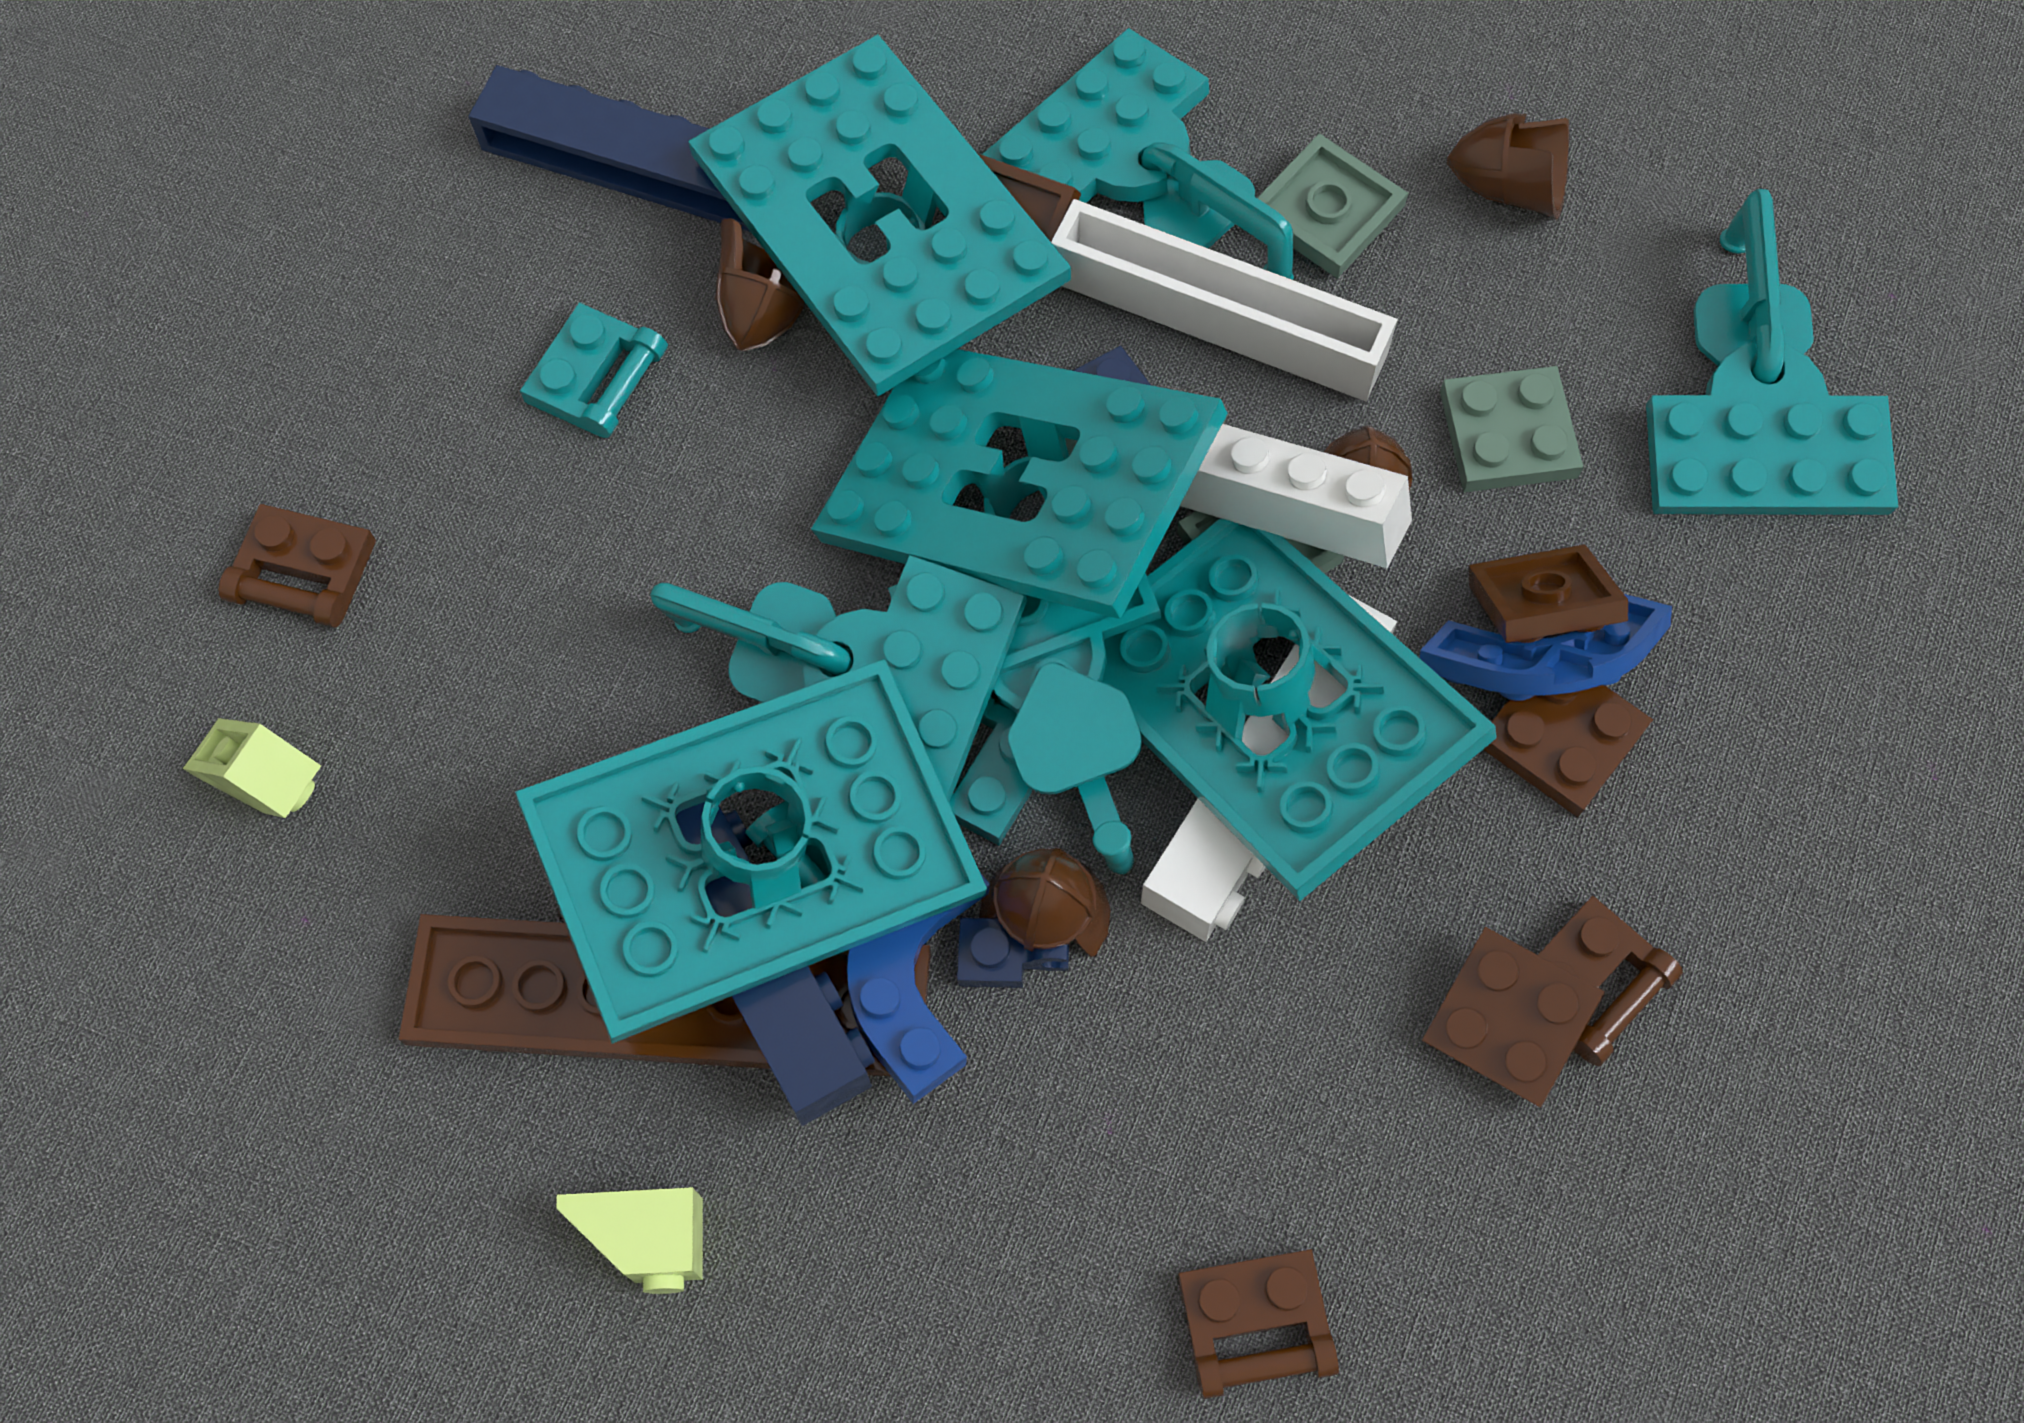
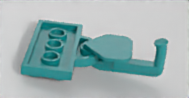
(1123, 137)
(1760, 441)
(938, 637)
(1067, 720)

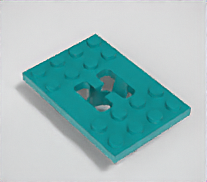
(933, 282)
(1101, 502)
(1344, 765)
(638, 888)

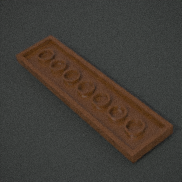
(526, 992)

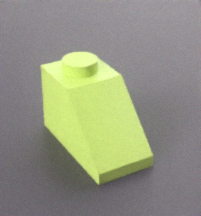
(254, 767)
(644, 1233)

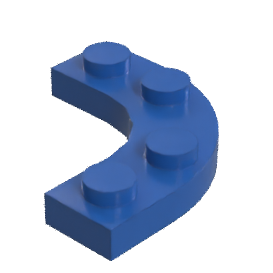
(1551, 664)
(893, 1013)

